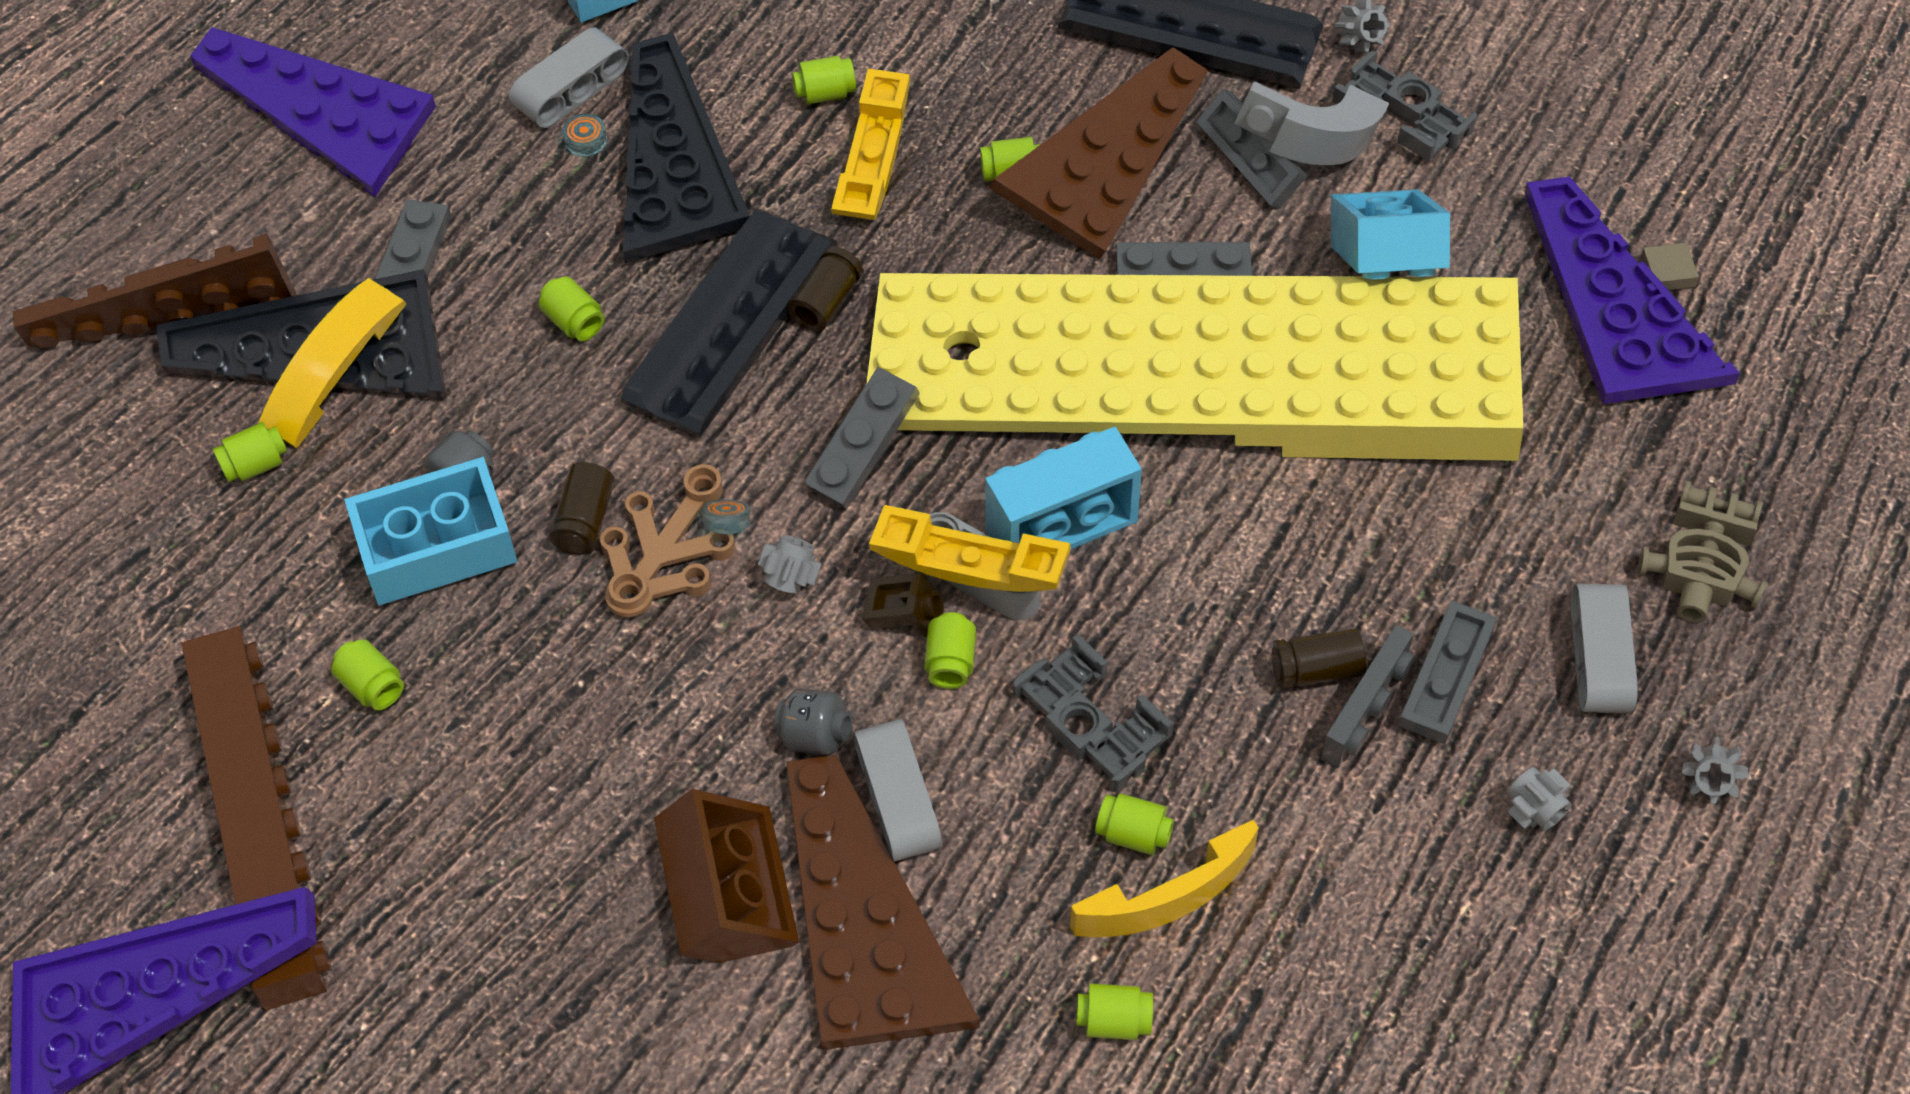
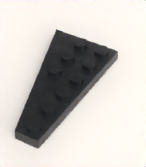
(675, 165)
(264, 337)

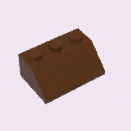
(724, 878)

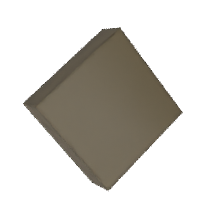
(1671, 265)

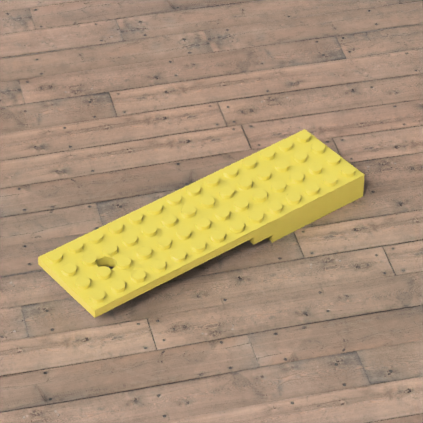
(1254, 357)

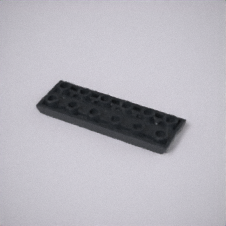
(1220, 34)
(725, 323)

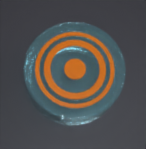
(584, 134)
(726, 516)

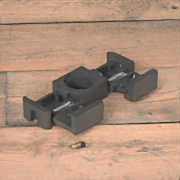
(1433, 121)
(1061, 697)

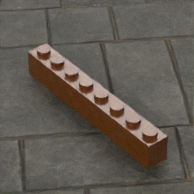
(250, 795)

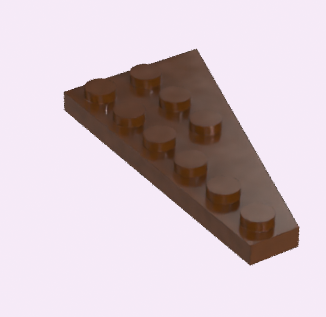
(1098, 163)

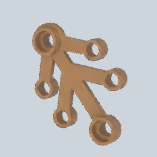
(664, 548)

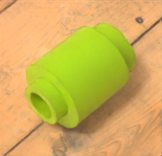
(824, 79)
(1003, 154)
(571, 308)
(250, 452)
(950, 650)
(367, 674)
(1134, 823)
(1115, 1011)

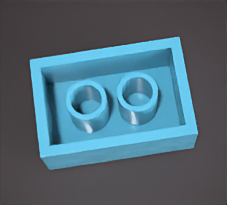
(1390, 232)
(1066, 492)
(430, 531)

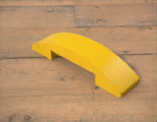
(873, 146)
(326, 357)
(968, 557)
(1112, 915)

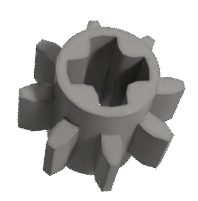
(1362, 25)
(789, 564)
(1729, 771)
(1539, 798)

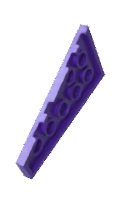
(326, 108)
(1619, 308)
(118, 993)

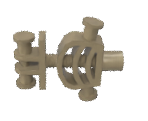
(1706, 559)

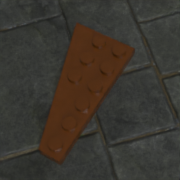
(160, 296)
(868, 942)

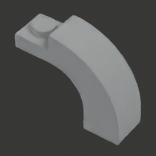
(1311, 132)

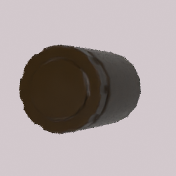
(825, 289)
(582, 508)
(1318, 658)

